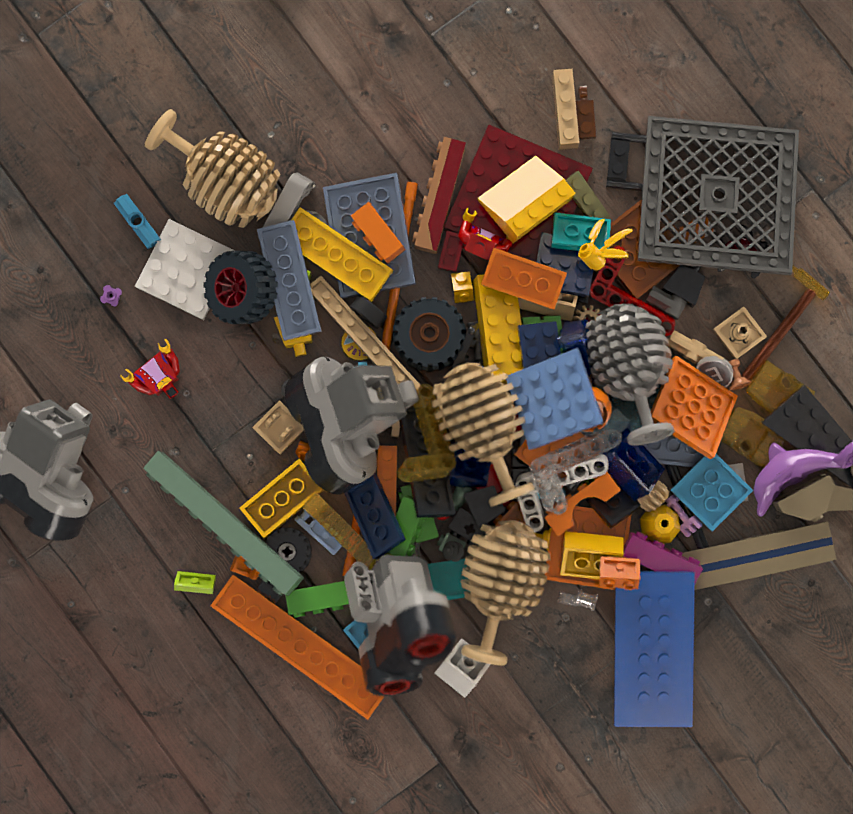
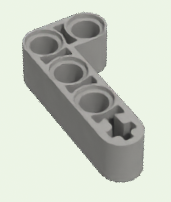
(289, 199)

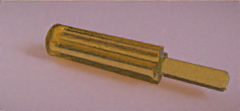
(810, 283)

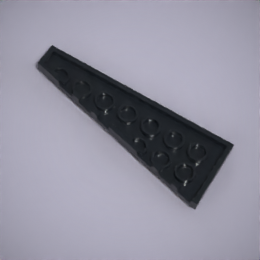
(808, 425)

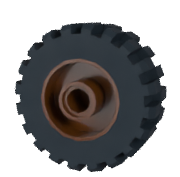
(429, 334)

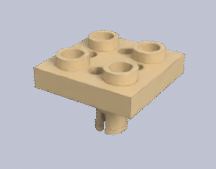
(745, 328)

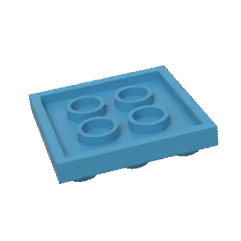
(711, 491)

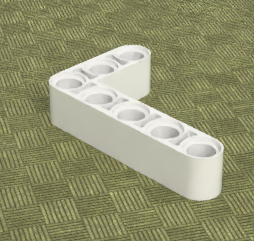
(572, 477)

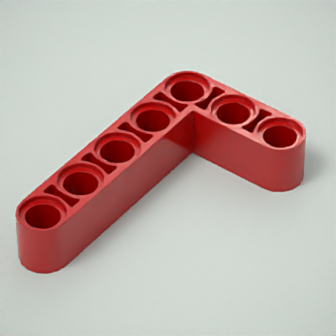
(626, 298)

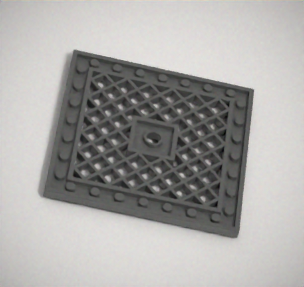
(732, 135)

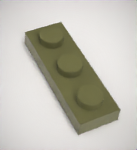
(585, 197)

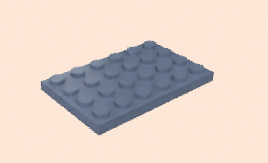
(386, 198)

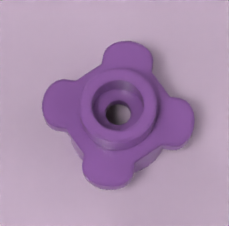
(114, 299)

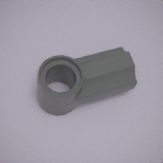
(668, 303)

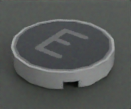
(716, 369)

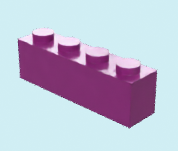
(657, 557)

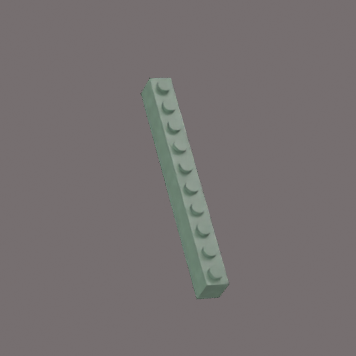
(223, 523)

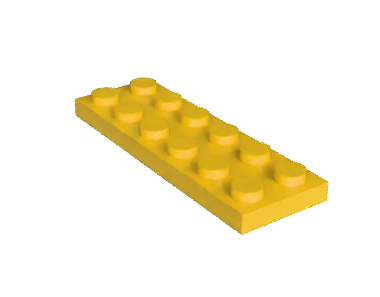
(340, 256)

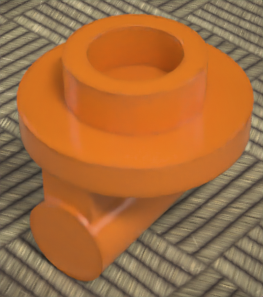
(302, 449)

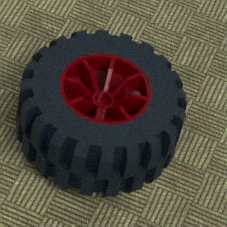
(240, 287)

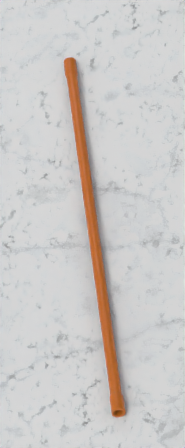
(410, 197)

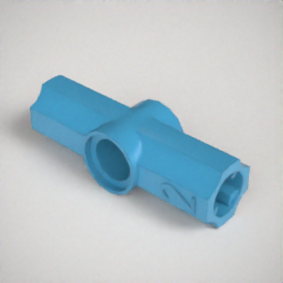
(144, 229)

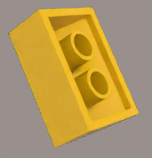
(583, 552)

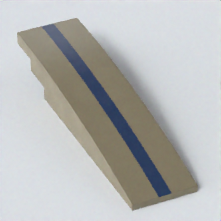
(764, 554)

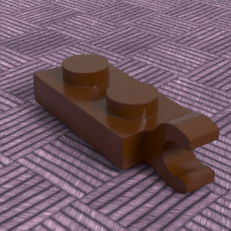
(585, 115)

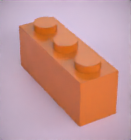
(377, 233)

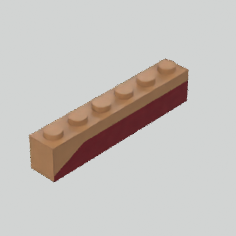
(439, 196)

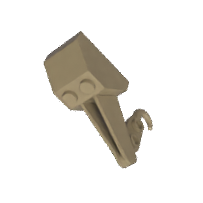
(815, 498)

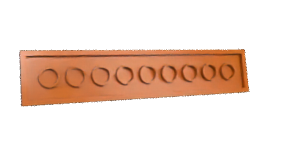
(296, 644)

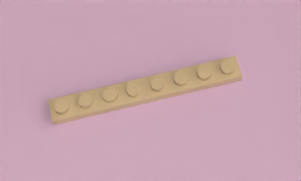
(357, 330)

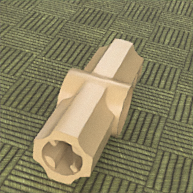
(690, 348)

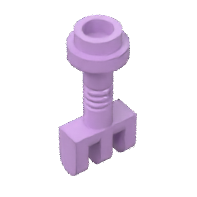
(688, 523)

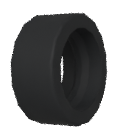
(368, 312)

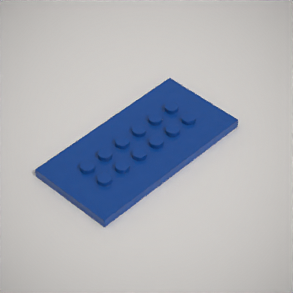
(655, 651)

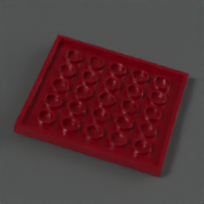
(495, 159)

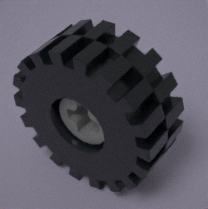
(297, 542)

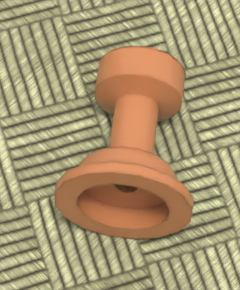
(738, 382)

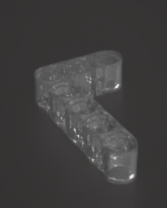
(568, 460)

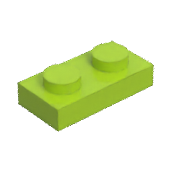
(194, 582)

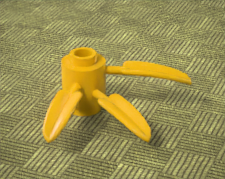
(593, 256)

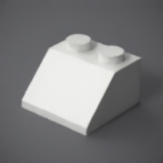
(460, 671)

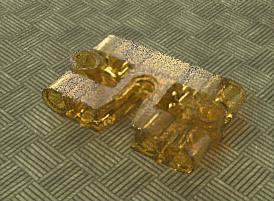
(747, 426)

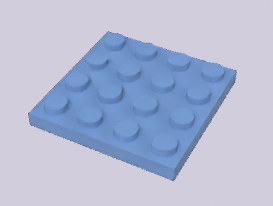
(555, 399)

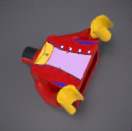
(479, 240)
(157, 374)

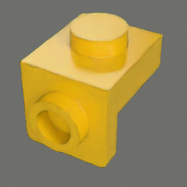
(462, 287)

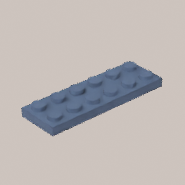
(295, 297)

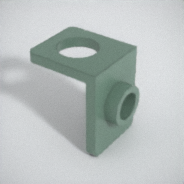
(444, 539)

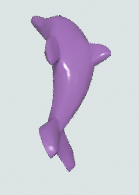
(792, 467)

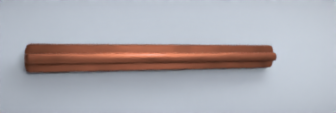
(779, 334)

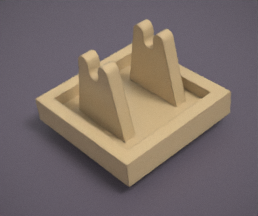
(278, 427)

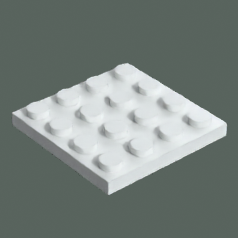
(179, 268)

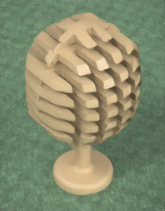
(222, 173)
(481, 420)
(503, 580)

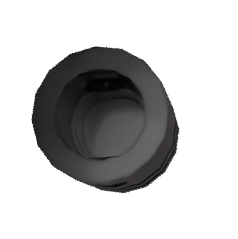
(267, 591)

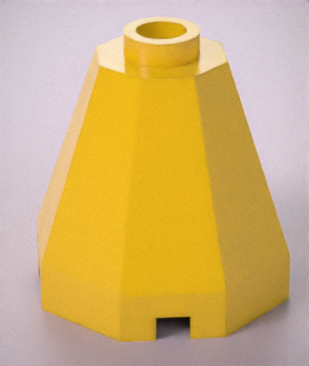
(651, 524)

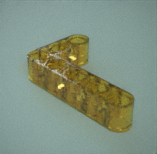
(432, 440)
(340, 530)

